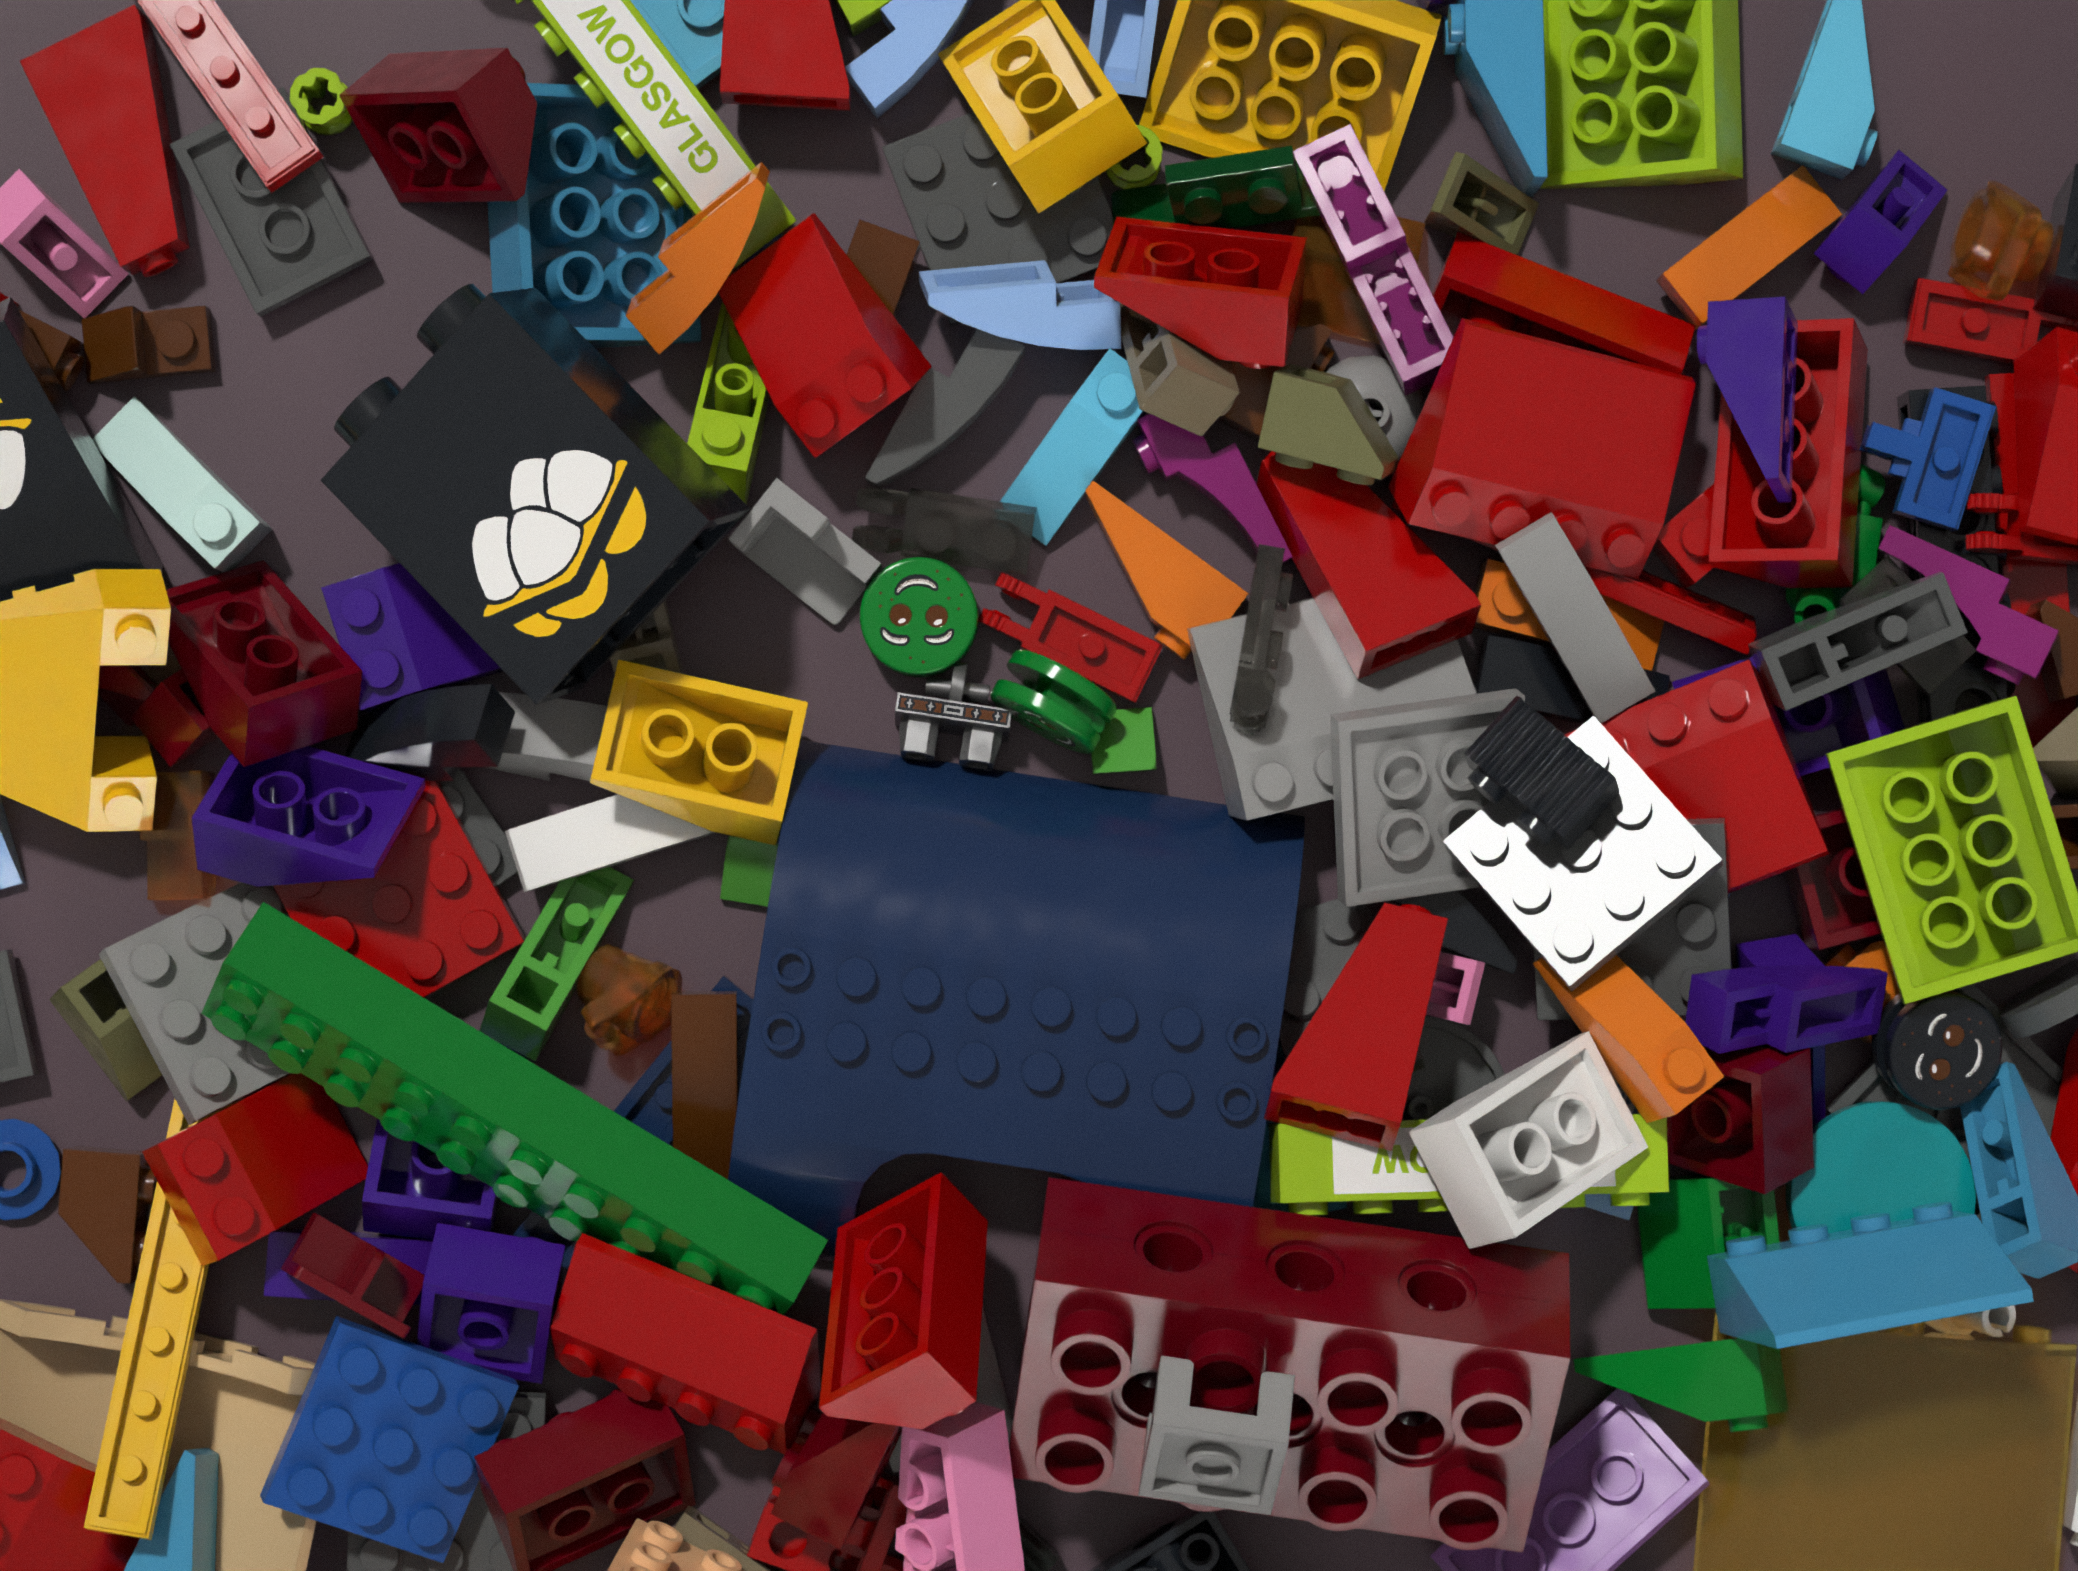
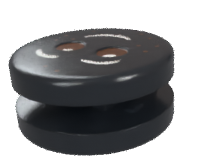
(1938, 1049)

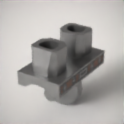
(980, 725)

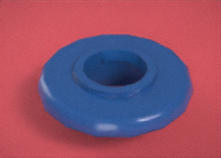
(41, 1169)

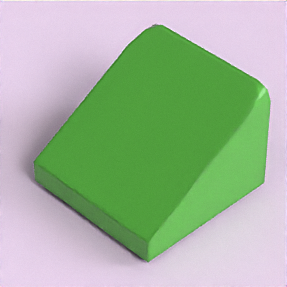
(1126, 743)
(748, 871)

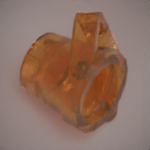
(1999, 237)
(626, 993)

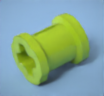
(314, 84)
(1137, 175)

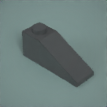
(1856, 640)

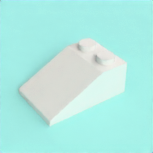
(1528, 1142)

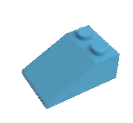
(1503, 75)

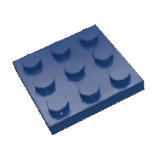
(388, 1440)

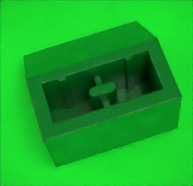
(1688, 1226)

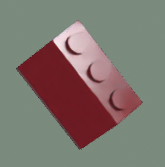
(447, 124)
(585, 1480)

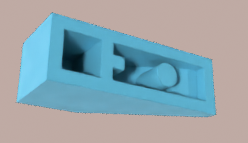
(1832, 97)
(1078, 446)

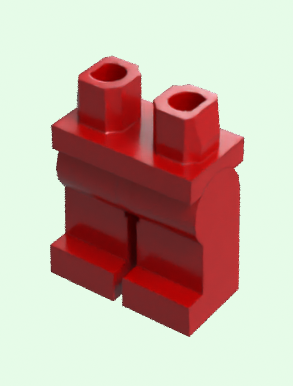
(863, 1550)

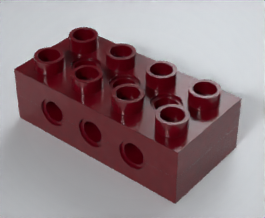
(1411, 1356)

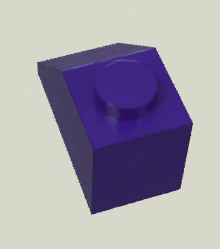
(1880, 222)

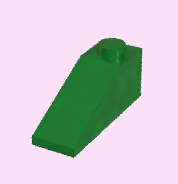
(1701, 1380)

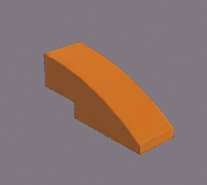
(1749, 245)
(698, 262)

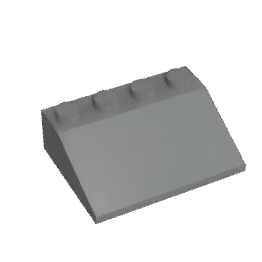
(1292, 756)

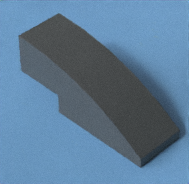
(945, 406)

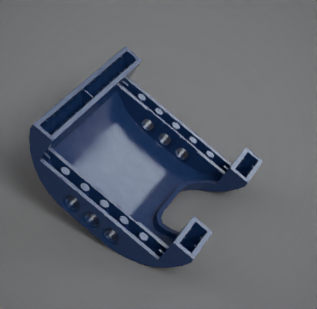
(1011, 983)

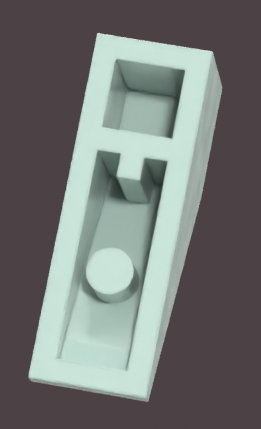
(180, 486)

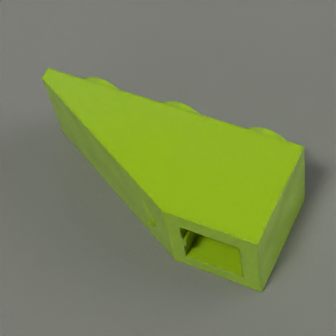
(730, 410)

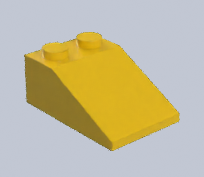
(1042, 100)
(700, 750)

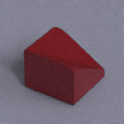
(124, 689)

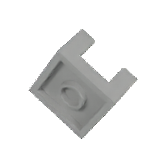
(1213, 1453)

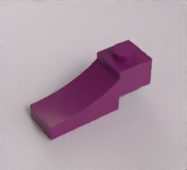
(1218, 476)
(2008, 638)

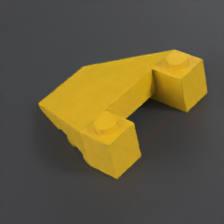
(50, 694)

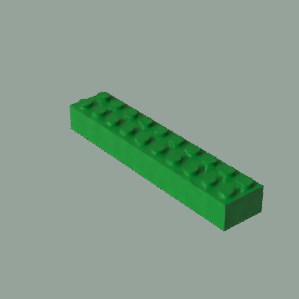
(499, 1114)

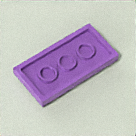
(1598, 1495)

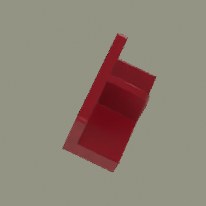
(355, 1274)

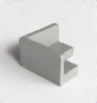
(805, 552)

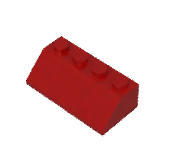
(1534, 300)
(1815, 533)
(906, 1309)
(686, 1345)

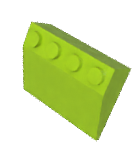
(1642, 92)
(1958, 849)

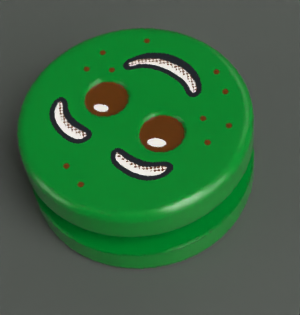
(919, 617)
(1056, 704)

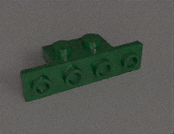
(1223, 192)

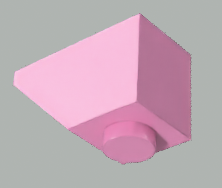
(55, 246)

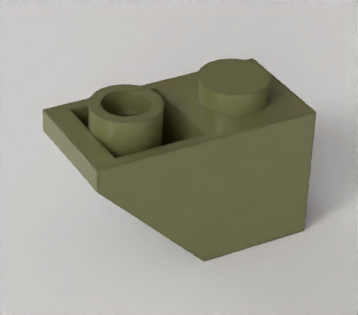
(1327, 423)
(106, 1029)

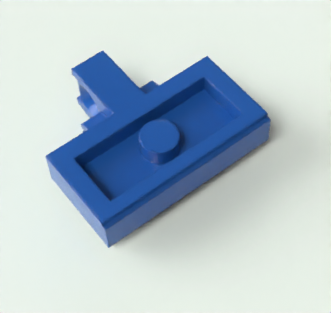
(1934, 456)

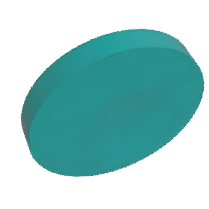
(1876, 1162)

